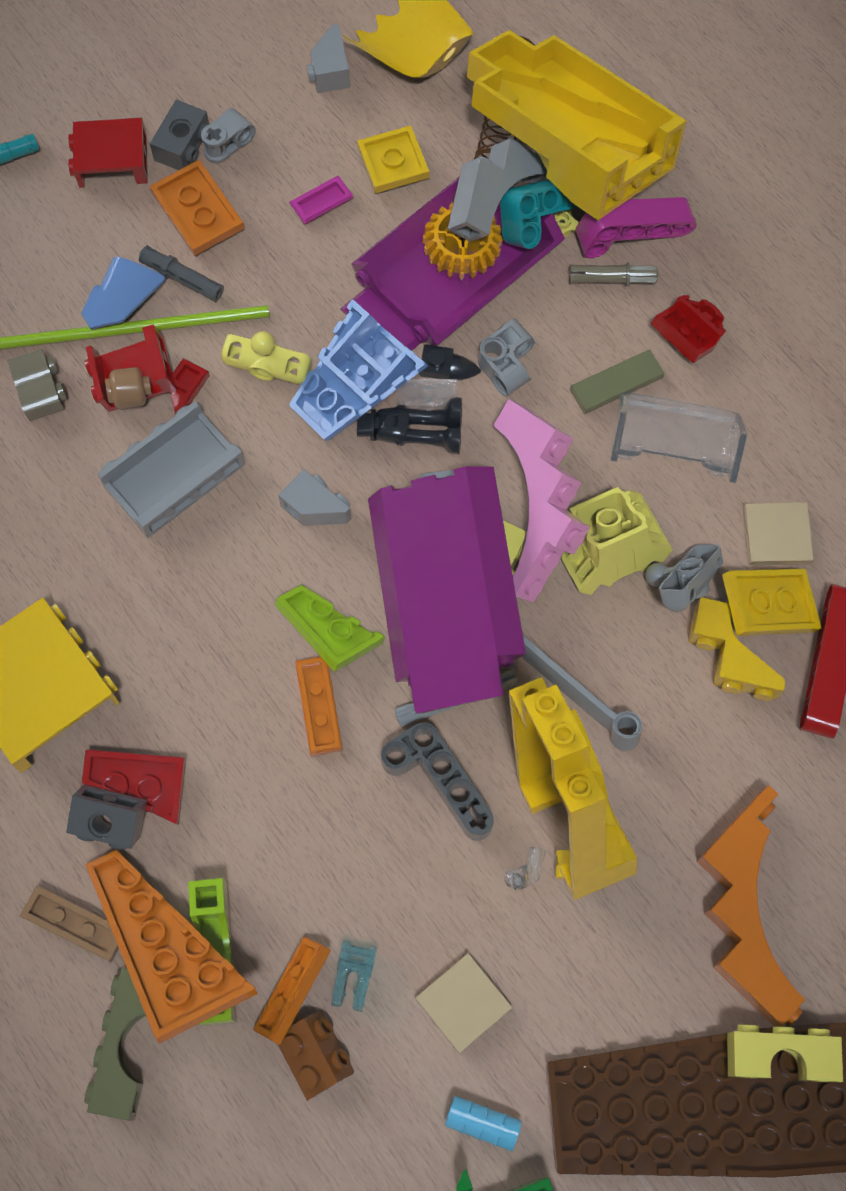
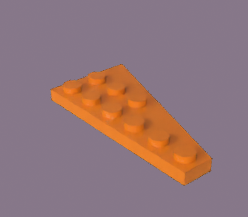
(168, 960)

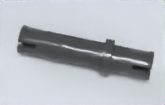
(171, 268)

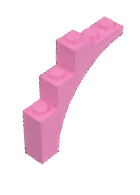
(550, 492)

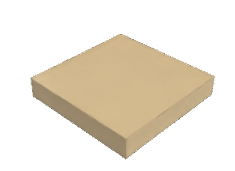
(778, 533)
(463, 1003)

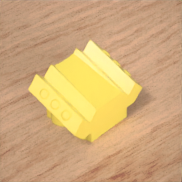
(619, 541)

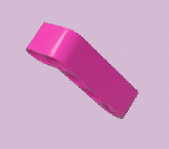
(636, 221)

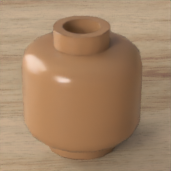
(127, 388)

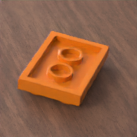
(197, 207)

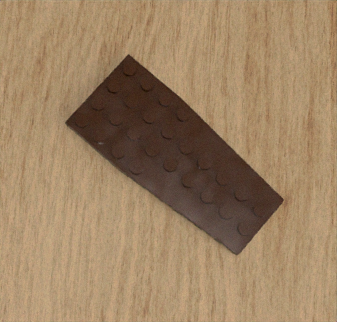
(681, 1114)

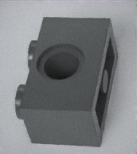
(179, 135)
(123, 810)

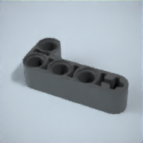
(444, 784)

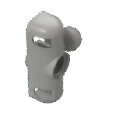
(688, 578)

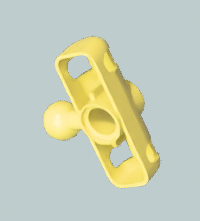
(265, 358)

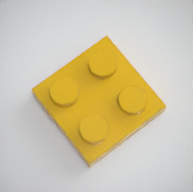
(393, 159)

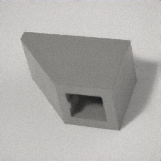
(313, 503)

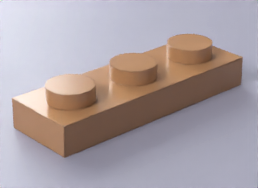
(71, 923)

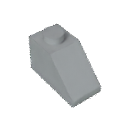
(329, 62)

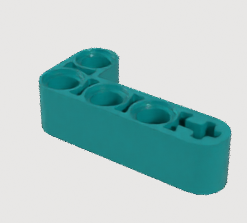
(523, 211)

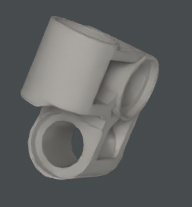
(509, 344)

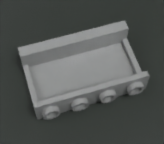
(170, 469)

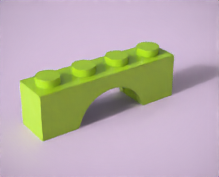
(211, 919)

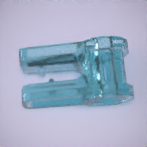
(348, 965)

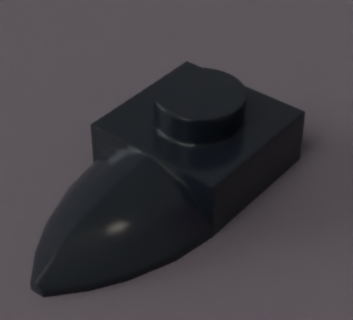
(446, 364)

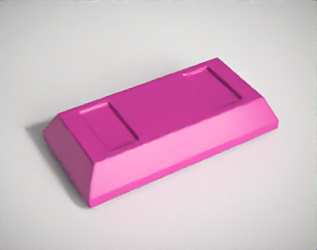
(321, 199)

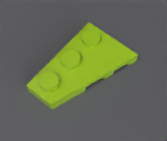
(328, 632)

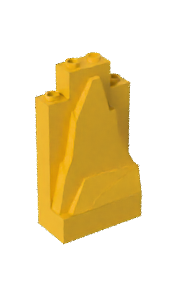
(584, 121)
(560, 766)

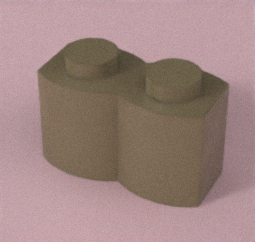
(36, 384)

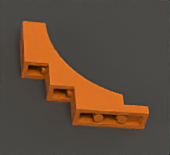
(749, 962)

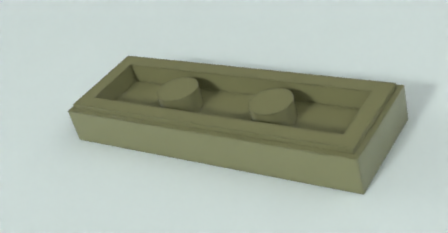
(618, 379)

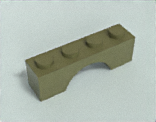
(115, 1089)

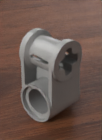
(229, 132)

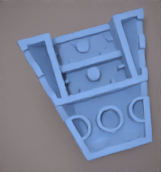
(353, 374)

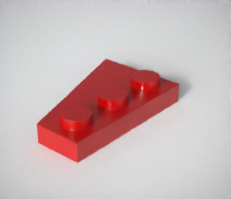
(140, 776)

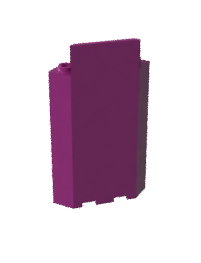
(427, 305)
(447, 587)

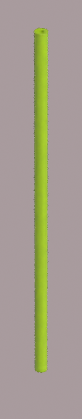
(134, 327)

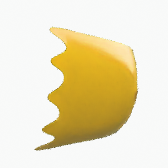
(405, 36)

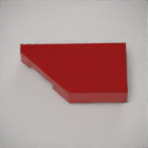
(188, 380)

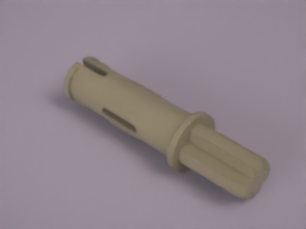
(613, 274)

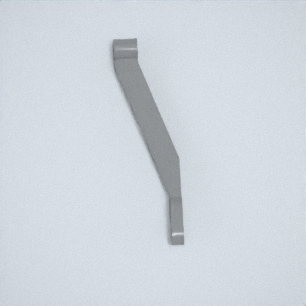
(586, 699)

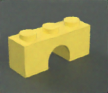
(816, 1053)

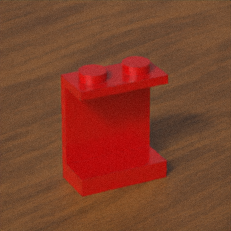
(108, 147)
(146, 355)

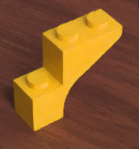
(736, 665)

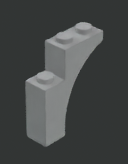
(485, 183)

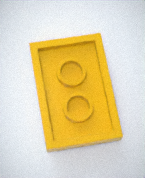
(771, 602)

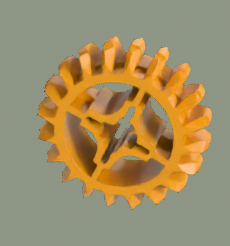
(447, 251)

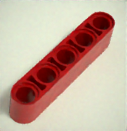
(828, 672)

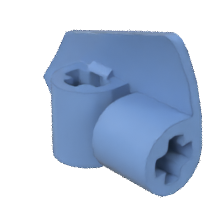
(120, 293)

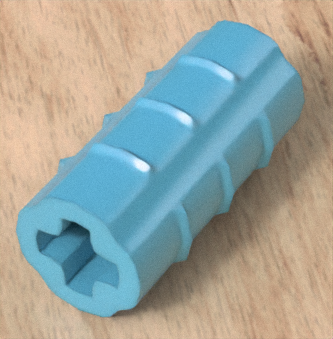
(483, 1123)

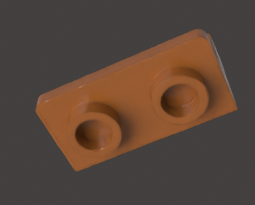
(315, 1055)

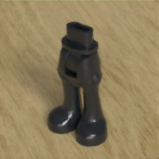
(394, 424)

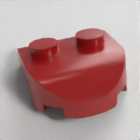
(691, 326)

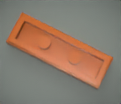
(318, 706)
(291, 990)

